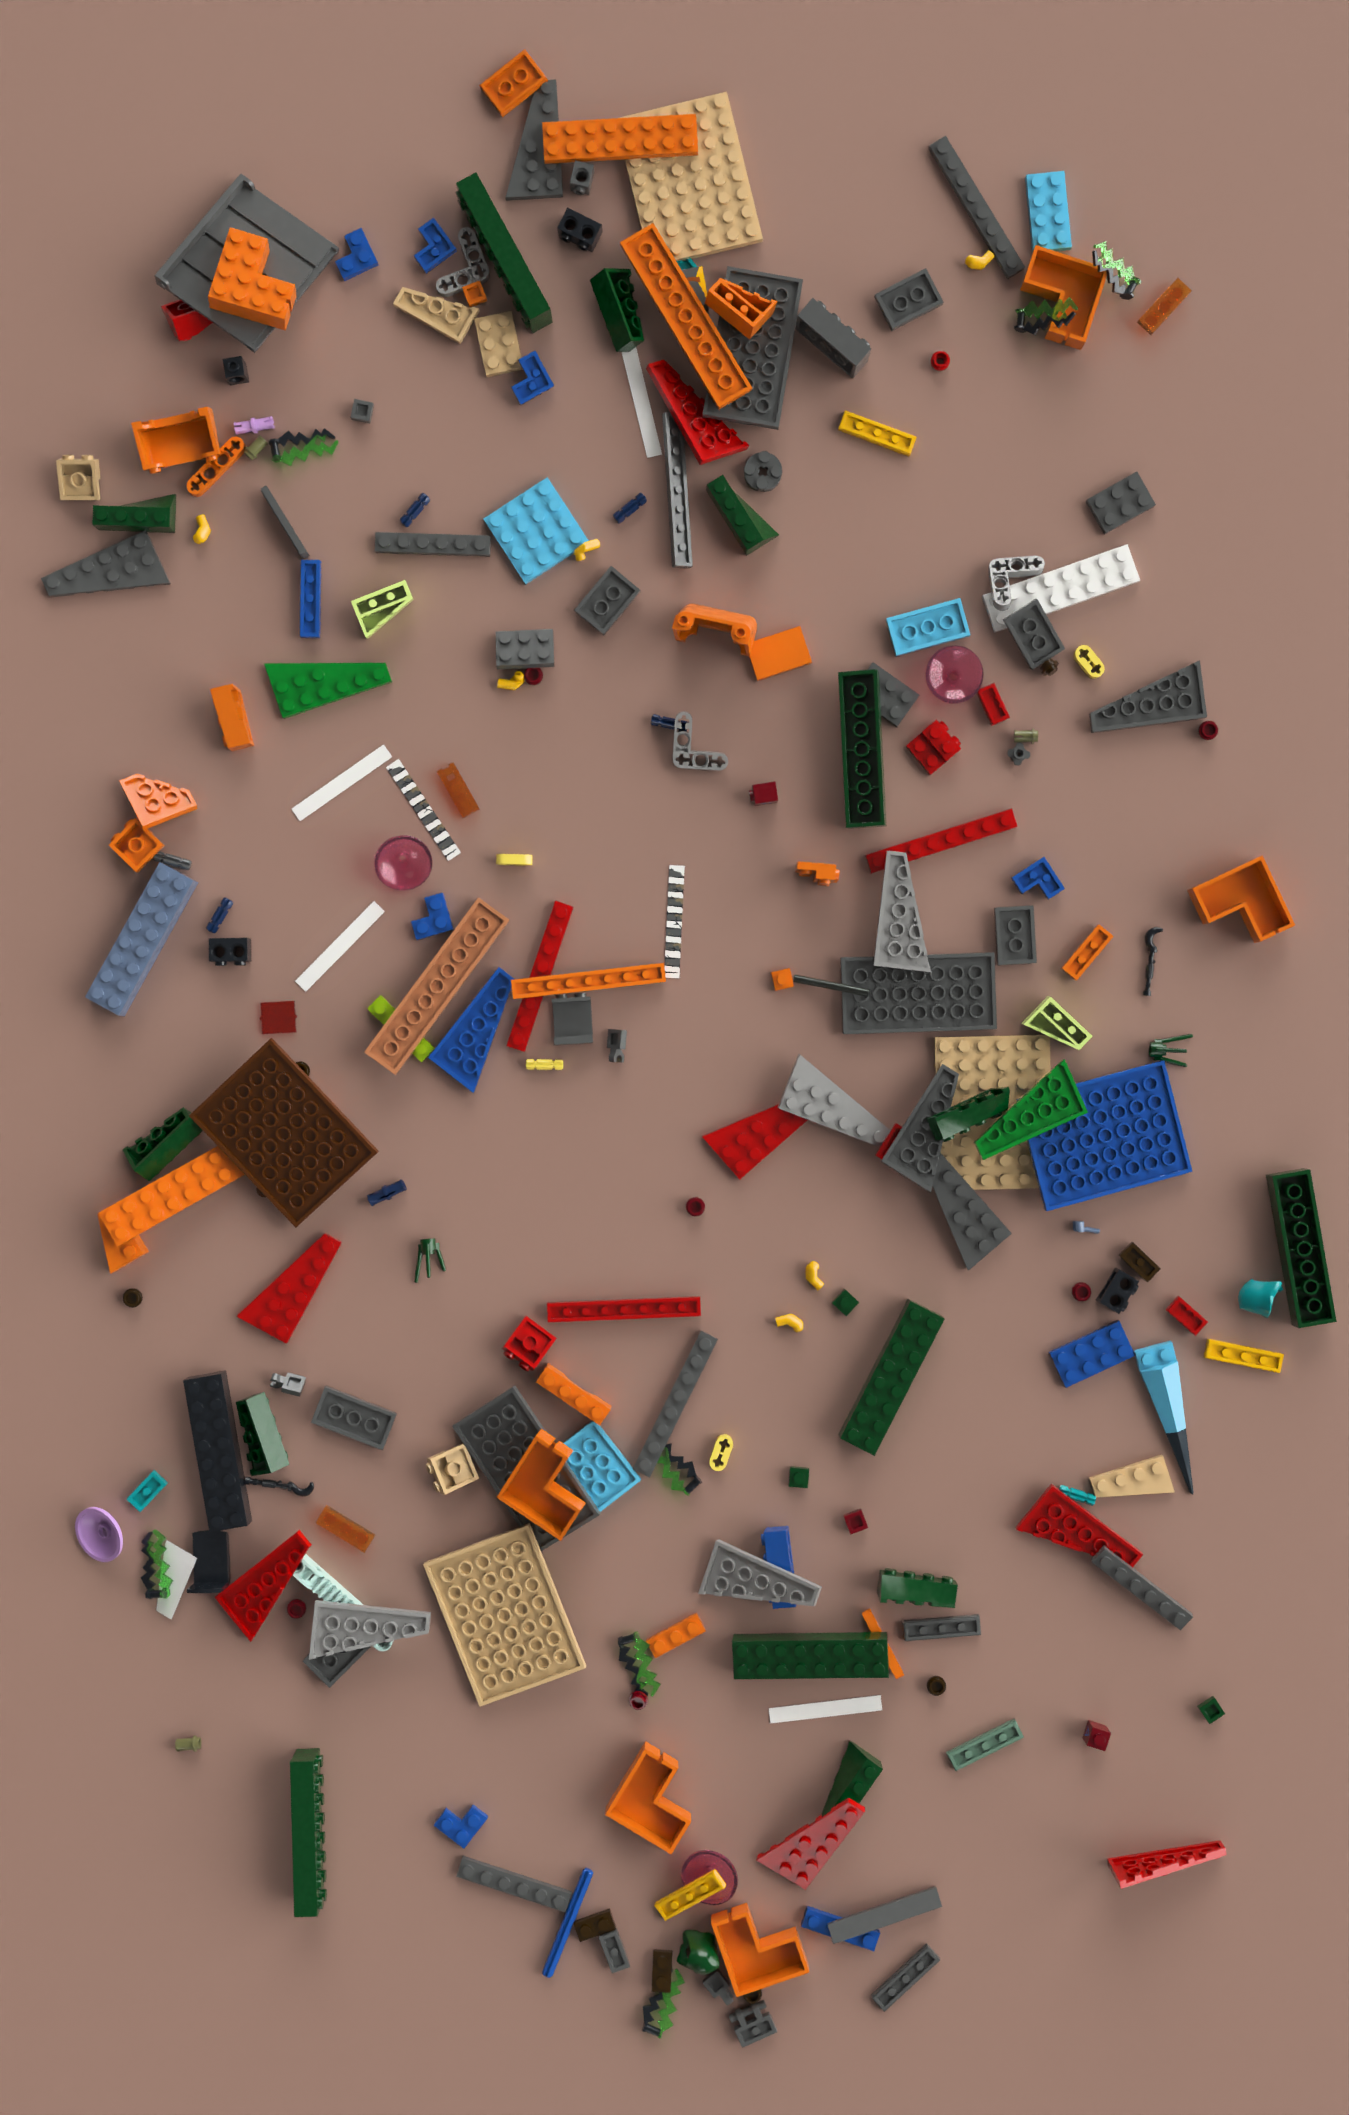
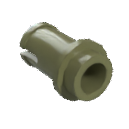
(255, 447)
(1027, 736)
(188, 1744)

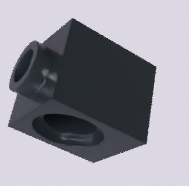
(235, 370)

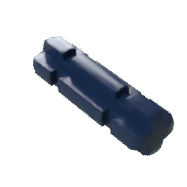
(629, 508)
(415, 509)
(666, 722)
(219, 915)

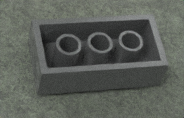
(833, 337)

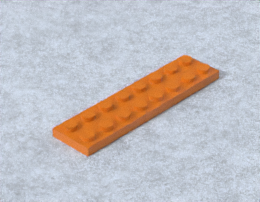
(620, 138)
(169, 1195)

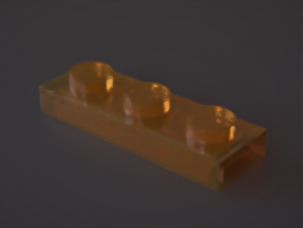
(1164, 306)
(345, 1528)

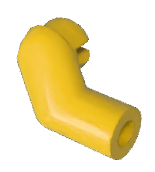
(977, 262)
(203, 531)
(585, 547)
(513, 683)
(811, 1275)
(792, 1320)

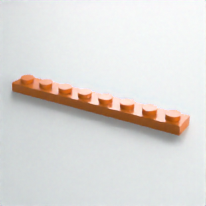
(588, 980)

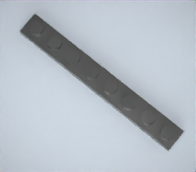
(976, 207)
(677, 493)
(675, 1404)

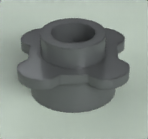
(1012, 753)

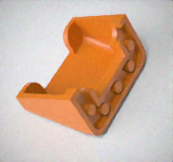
(176, 440)
(741, 626)

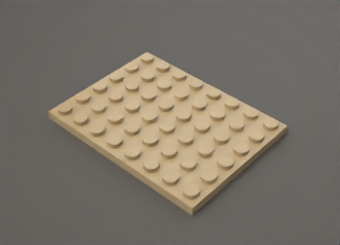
(702, 199)
(987, 1064)
(504, 1615)

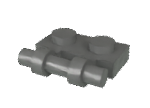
(755, 2028)

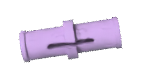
(254, 425)

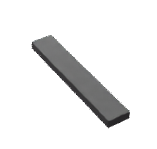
(884, 1915)

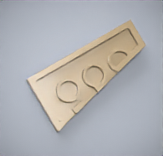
(441, 315)
(1139, 1478)

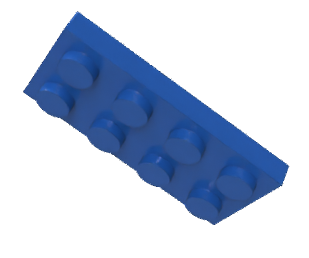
(1092, 1353)

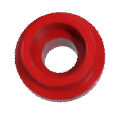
(940, 355)

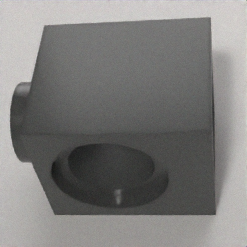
(584, 170)

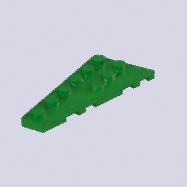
(313, 685)
(1042, 1108)

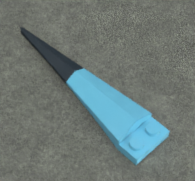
(1162, 1379)

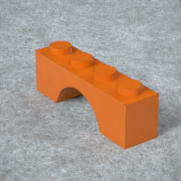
(566, 1390)

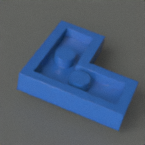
(438, 247)
(360, 259)
(536, 381)
(1040, 874)
(437, 921)
(462, 1829)

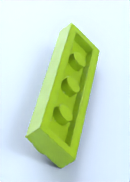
(383, 1010)

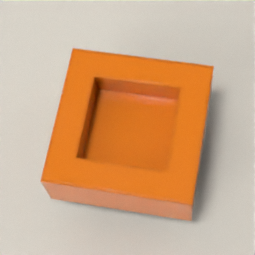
(474, 294)
(782, 979)

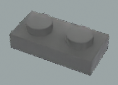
(614, 1951)

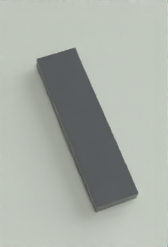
(284, 522)
(941, 1627)
(905, 1977)

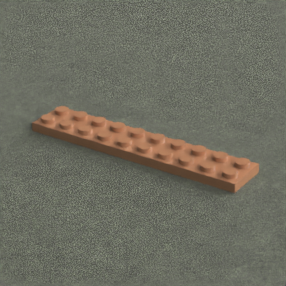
(436, 986)

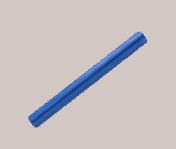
(567, 1922)

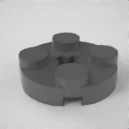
(763, 460)

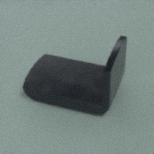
(212, 1562)

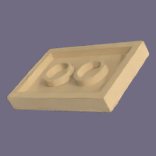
(498, 343)

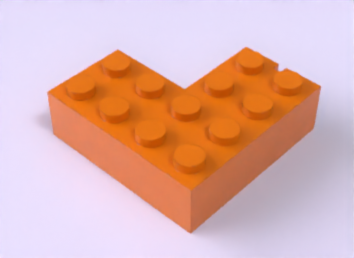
(1061, 277)
(241, 287)
(1250, 891)
(533, 1490)
(640, 1802)
(755, 1961)

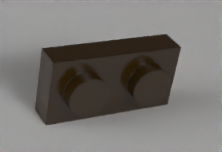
(1139, 1262)
(594, 1925)
(662, 1971)

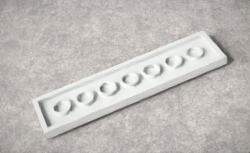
(1069, 584)

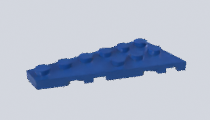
(470, 1038)

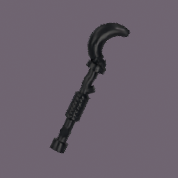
(1152, 949)
(290, 1486)

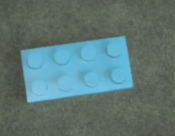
(1048, 210)
(928, 627)

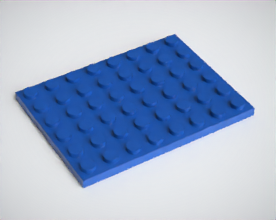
(1120, 1144)

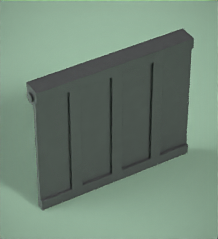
(294, 256)

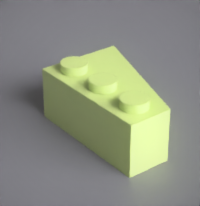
(381, 606)
(1057, 1023)

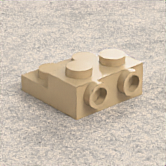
(78, 478)
(451, 1469)

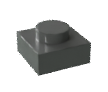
(362, 411)

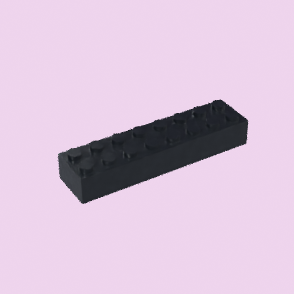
(217, 1451)

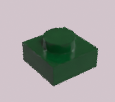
(845, 1302)
(798, 1477)
(1211, 1709)

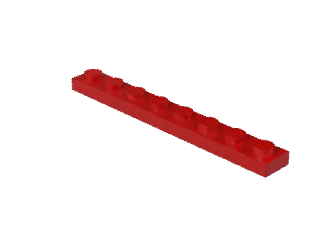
(946, 839)
(542, 966)
(623, 1309)

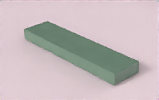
(985, 1744)

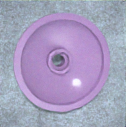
(99, 1534)

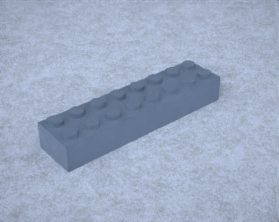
(141, 939)

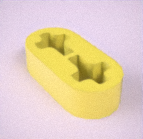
(1084, 664)
(514, 859)
(717, 1450)

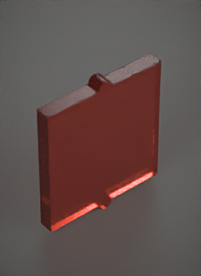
(278, 1017)

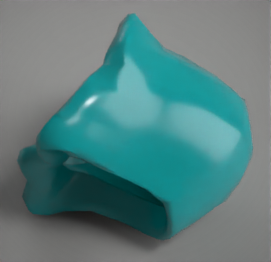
(1258, 1296)

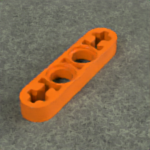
(218, 469)
(874, 1627)

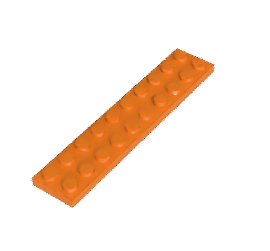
(685, 316)

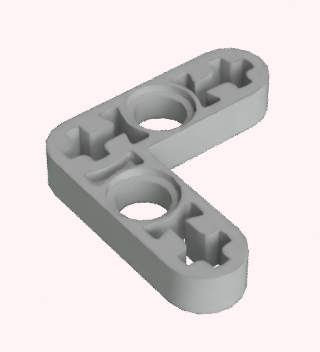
(470, 272)
(1003, 576)
(686, 749)

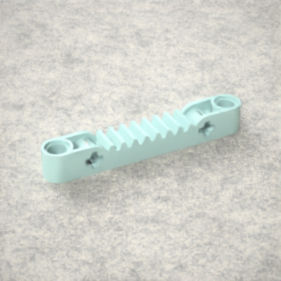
(327, 1588)

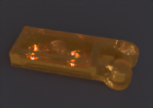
(458, 791)

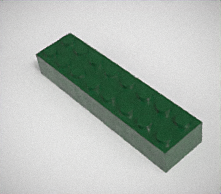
(503, 253)
(862, 749)
(1301, 1248)
(891, 1377)
(810, 1655)
(307, 1832)

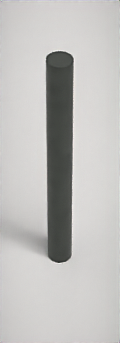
(831, 985)

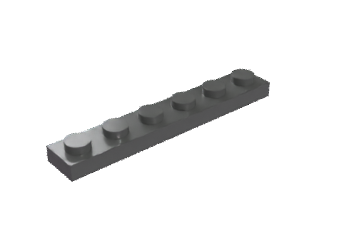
(432, 544)
(1142, 1587)
(514, 1883)

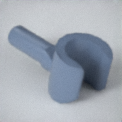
(1078, 1226)

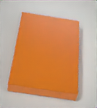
(513, 83)
(779, 653)

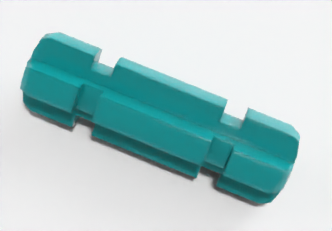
(1078, 1495)

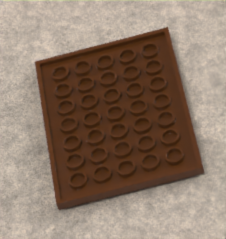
(283, 1132)

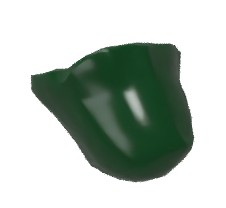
(703, 1954)

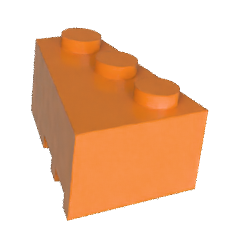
(739, 307)
(232, 717)
(124, 1254)

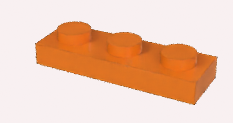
(1087, 952)
(676, 1635)

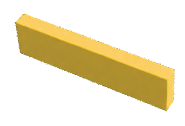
(877, 433)
(1243, 1355)
(690, 1894)

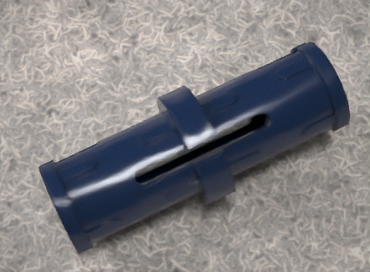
(386, 1192)

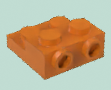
(136, 845)
(823, 873)

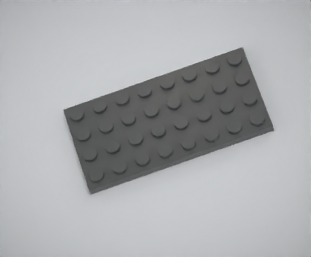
(765, 355)
(950, 998)
(497, 1441)

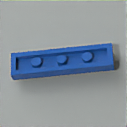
(310, 599)
(817, 1921)

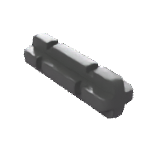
(172, 860)

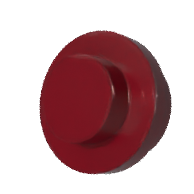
(533, 676)
(1208, 730)
(695, 1206)
(1081, 1291)
(296, 1608)
(638, 1700)

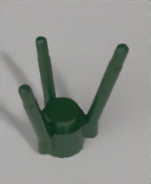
(1158, 1049)
(427, 1247)

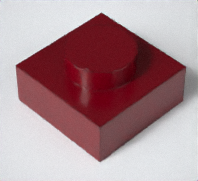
(855, 1521)

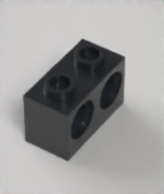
(582, 226)
(230, 946)
(1113, 1287)

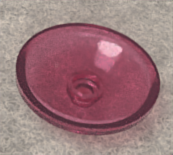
(961, 663)
(404, 873)
(701, 1863)

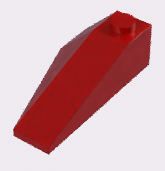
(184, 320)

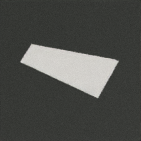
(180, 1568)

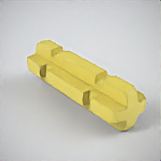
(544, 1064)

